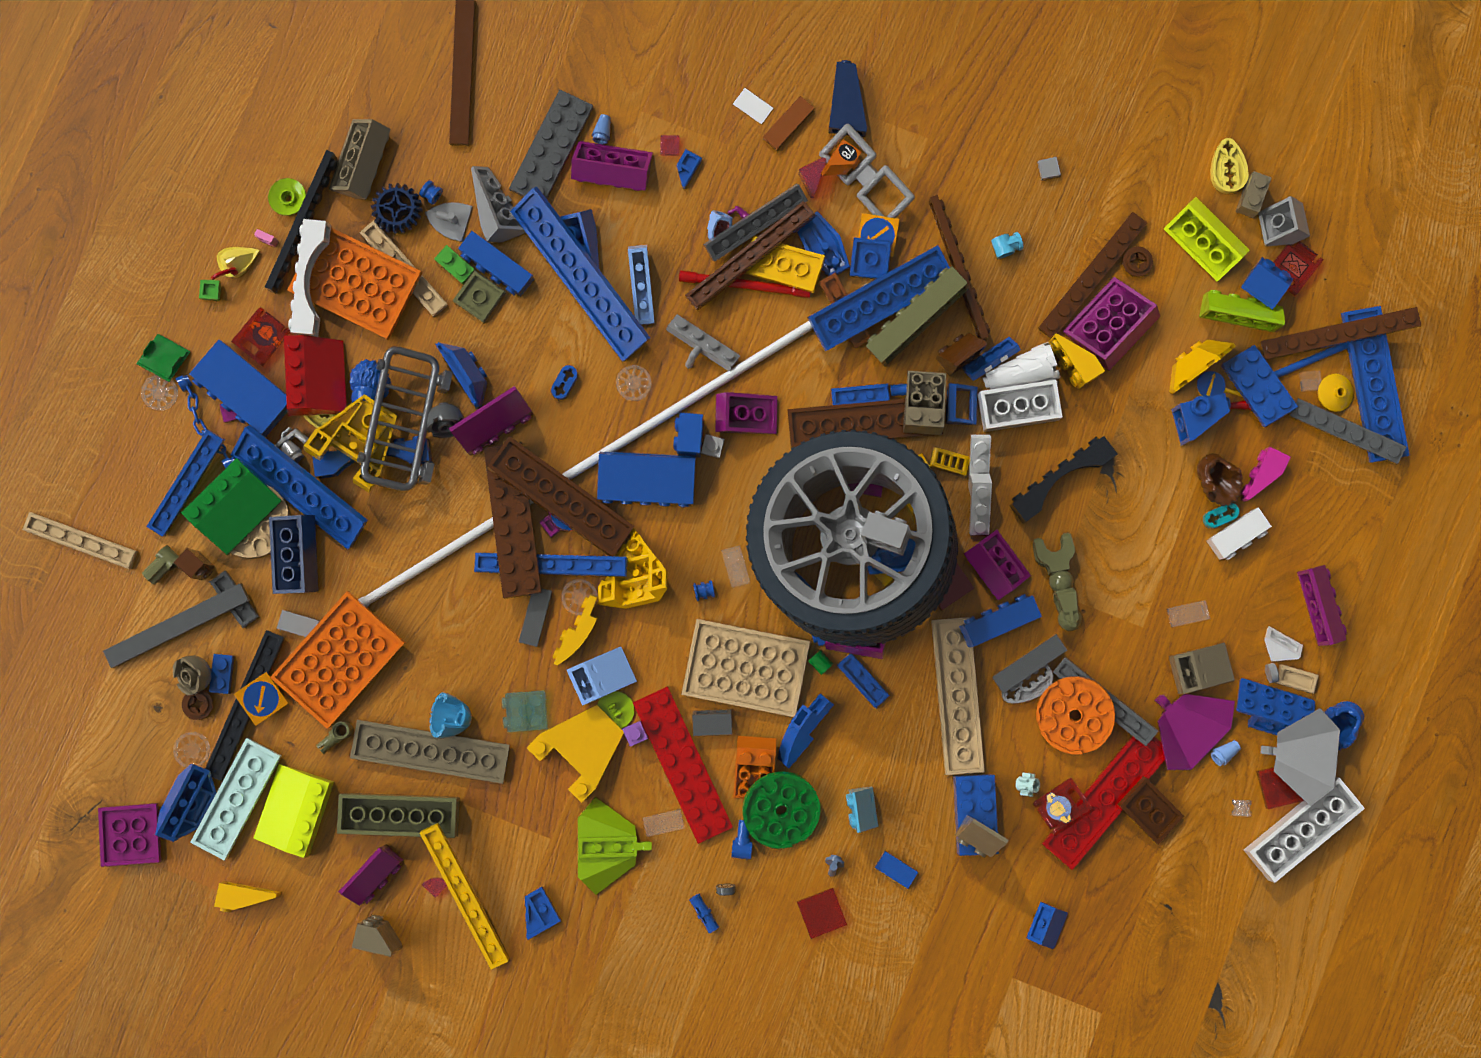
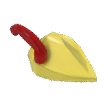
(235, 261)

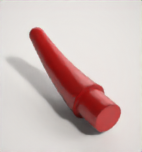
(1240, 405)

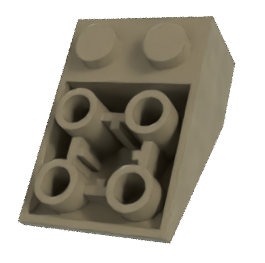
(925, 403)
(1201, 668)

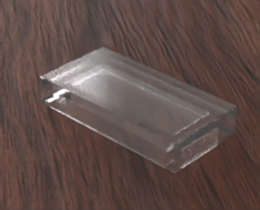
(1188, 613)
(663, 822)

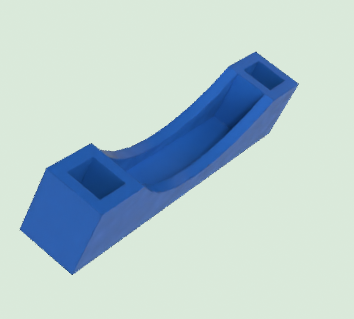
(336, 462)

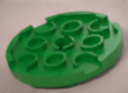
(774, 791)

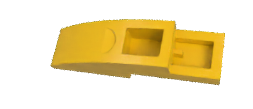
(573, 637)

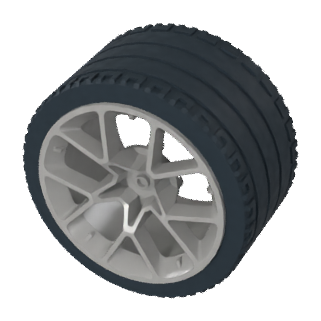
(804, 477)

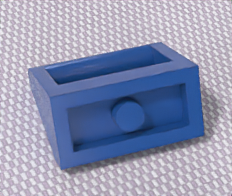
(951, 404)

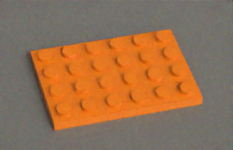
(361, 284)
(337, 659)

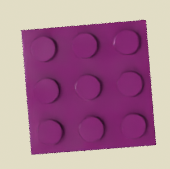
(129, 834)

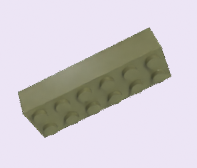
(918, 315)
(396, 814)

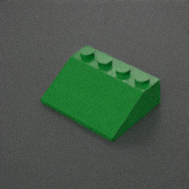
(231, 506)

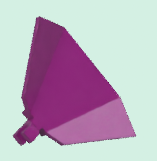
(1192, 728)

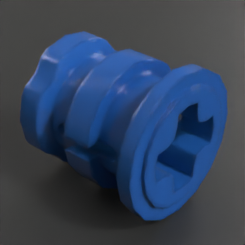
(704, 590)

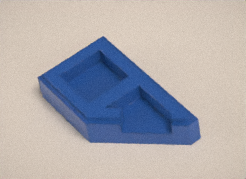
(687, 166)

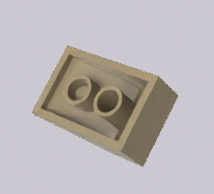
(980, 836)

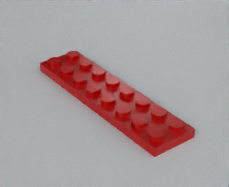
(682, 765)
(1104, 794)

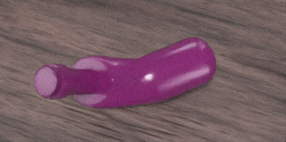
(741, 212)

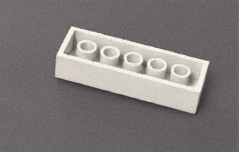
(1302, 831)

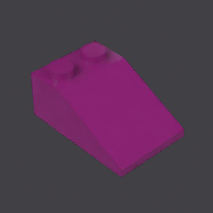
(746, 413)

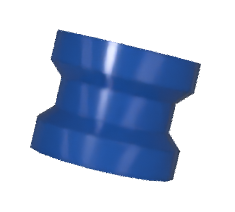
(430, 192)

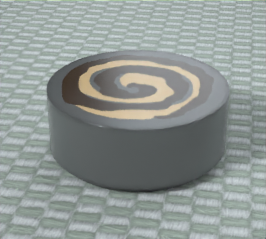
(725, 889)

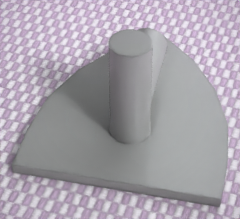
(450, 219)

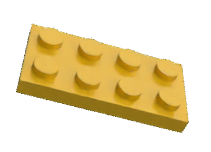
(790, 267)

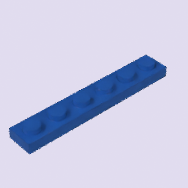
(185, 483)

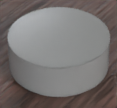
(1272, 672)

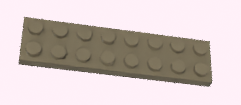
(424, 752)

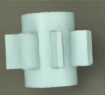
(1027, 784)

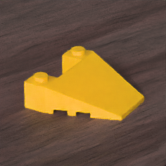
(349, 434)
(585, 743)

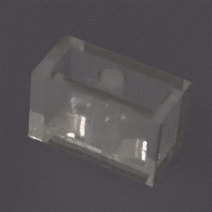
(735, 567)

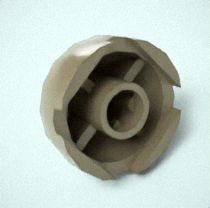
(192, 674)

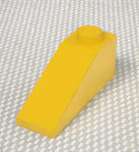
(235, 896)

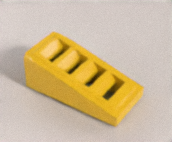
(933, 461)

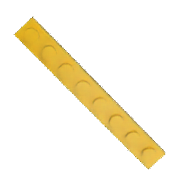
(464, 896)

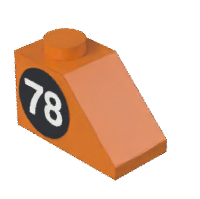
(842, 160)

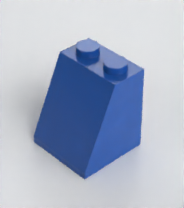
(1191, 426)

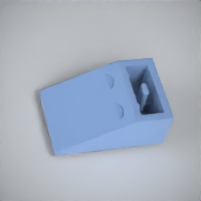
(601, 675)

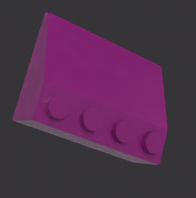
(1112, 322)
(492, 421)

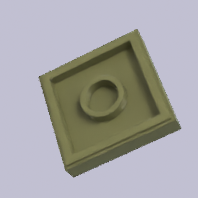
(479, 296)

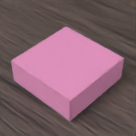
(266, 238)

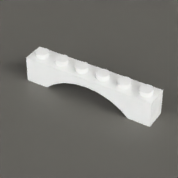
(314, 239)

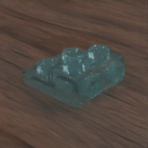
(525, 711)

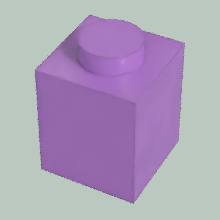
(635, 733)

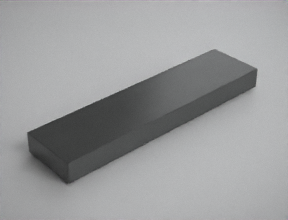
(1029, 663)

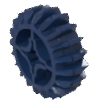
(396, 193)

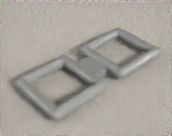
(867, 174)

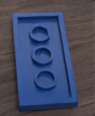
(1259, 386)

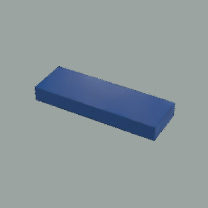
(860, 394)
(863, 680)

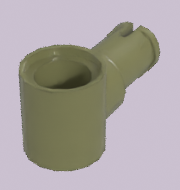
(334, 736)

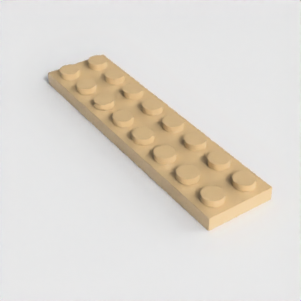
(957, 698)

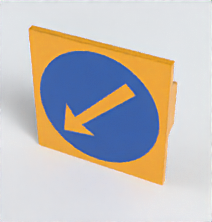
(879, 228)
(260, 698)

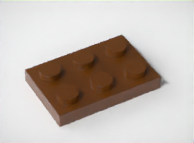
(1150, 810)

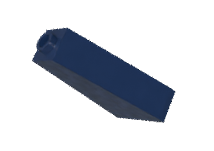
(847, 100)

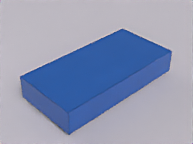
(896, 869)

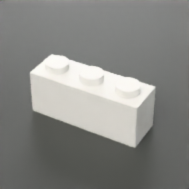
(1239, 534)

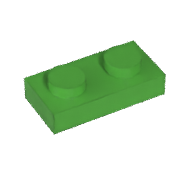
(454, 264)

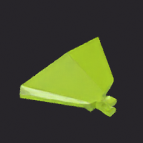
(605, 846)

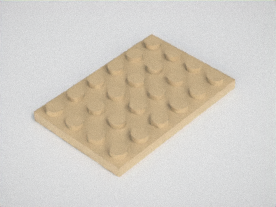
(745, 668)

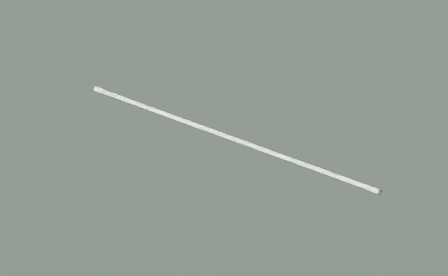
(592, 460)

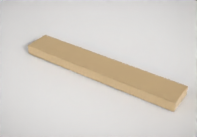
(423, 291)
(80, 540)

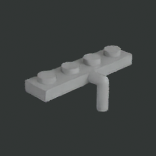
(702, 344)

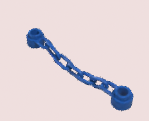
(184, 384)

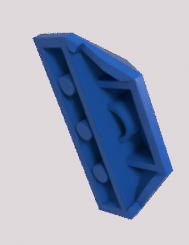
(466, 371)
(186, 803)

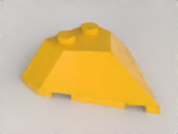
(1197, 361)
(644, 581)

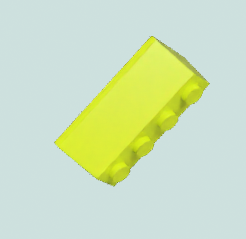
(1206, 239)

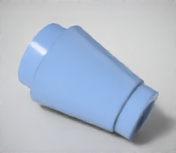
(1224, 753)

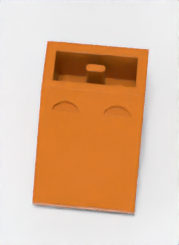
(753, 760)

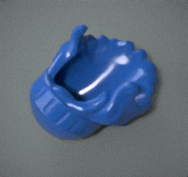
(365, 380)
(1348, 718)

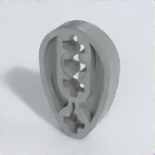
(1035, 690)

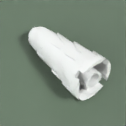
(1027, 368)

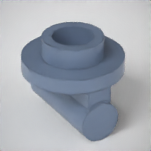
(834, 862)

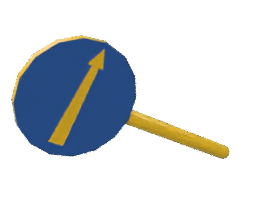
(1212, 384)

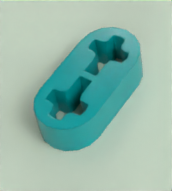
(1222, 519)

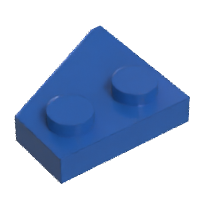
(539, 913)

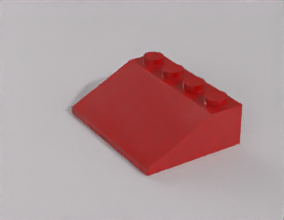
(314, 375)

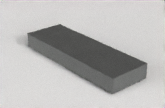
(245, 613)
(535, 618)

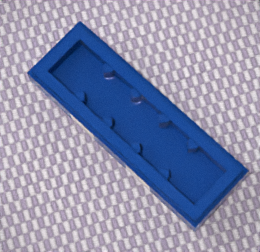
(991, 358)

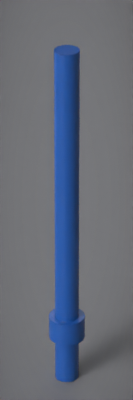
(1311, 359)

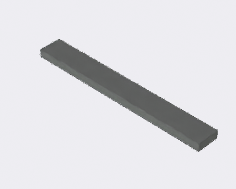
(176, 625)

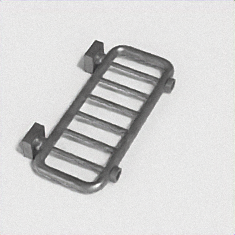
(442, 381)

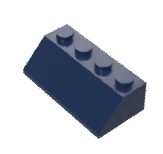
(293, 554)

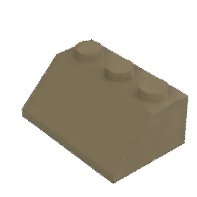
(376, 936)

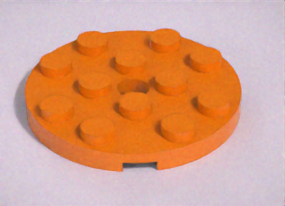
(1075, 735)

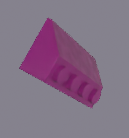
(611, 165)
(1322, 605)

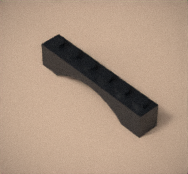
(1094, 456)

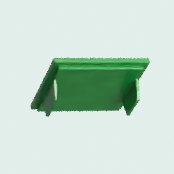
(163, 357)

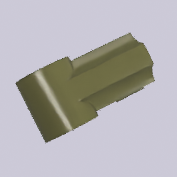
(161, 565)

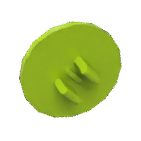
(618, 708)

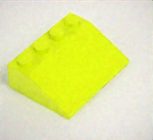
(293, 811)

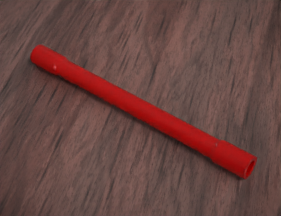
(694, 277)

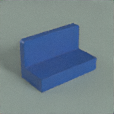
(1047, 925)

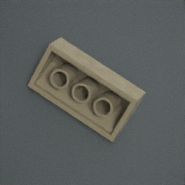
(360, 158)

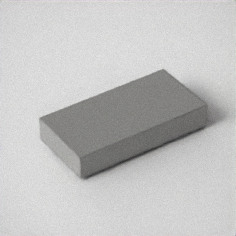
(296, 623)

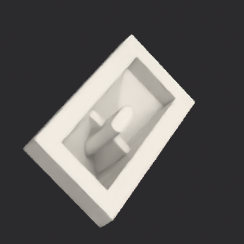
(1281, 646)

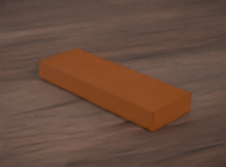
(788, 123)

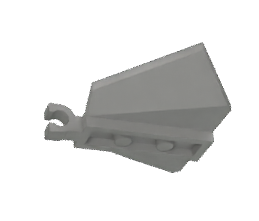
(1307, 755)

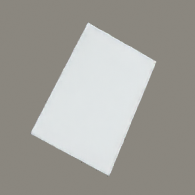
(753, 106)

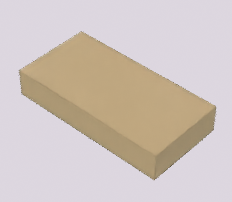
(1297, 679)

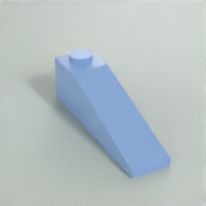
(641, 284)

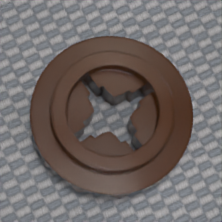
(1142, 254)
(193, 712)

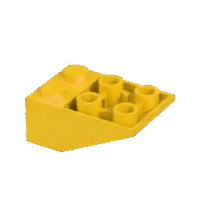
(1078, 362)

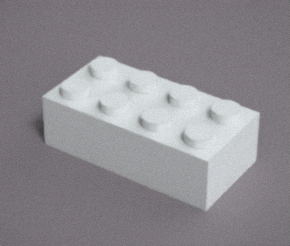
(1019, 405)

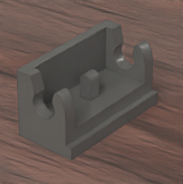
(712, 722)

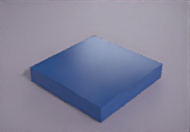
(870, 257)

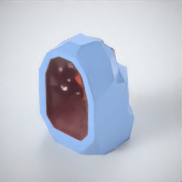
(718, 223)

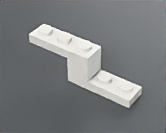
(980, 484)

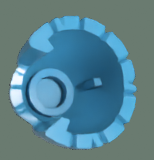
(449, 716)

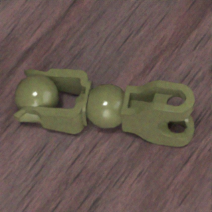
(1060, 579)

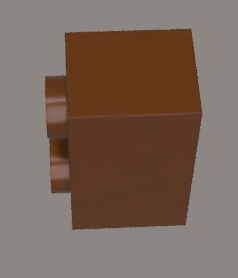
(194, 564)

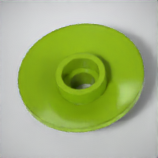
(280, 191)

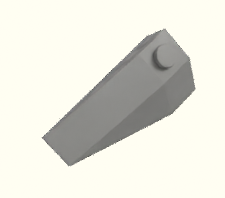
(494, 207)

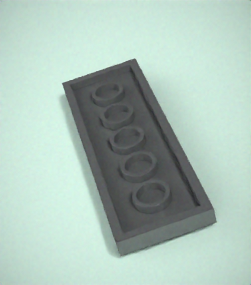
(552, 145)

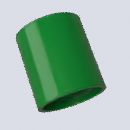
(820, 662)

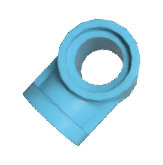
(1006, 245)

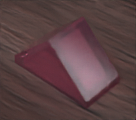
(811, 175)

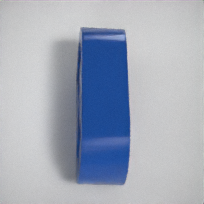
(568, 384)

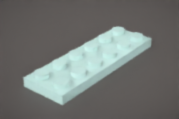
(236, 799)

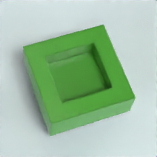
(210, 290)

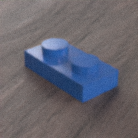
(221, 673)

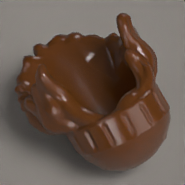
(1219, 479)

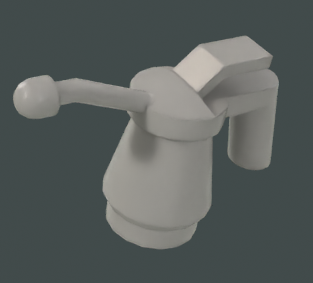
(288, 446)

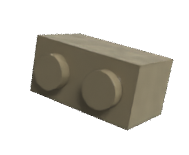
(1253, 194)

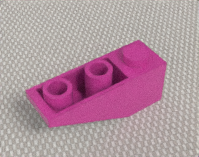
(1269, 468)

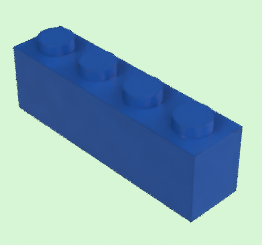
(496, 264)
(1000, 621)

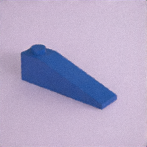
(584, 229)

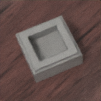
(1048, 168)

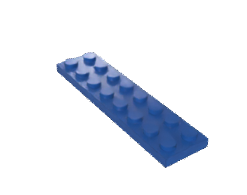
(876, 299)
(1375, 383)
(299, 487)

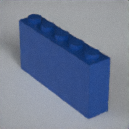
(240, 388)
(646, 478)

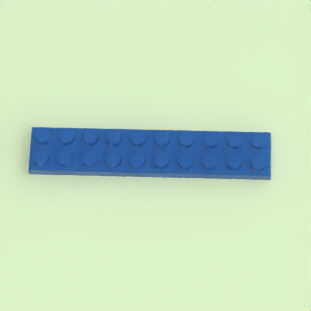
(580, 274)

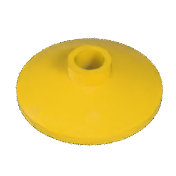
(1329, 395)

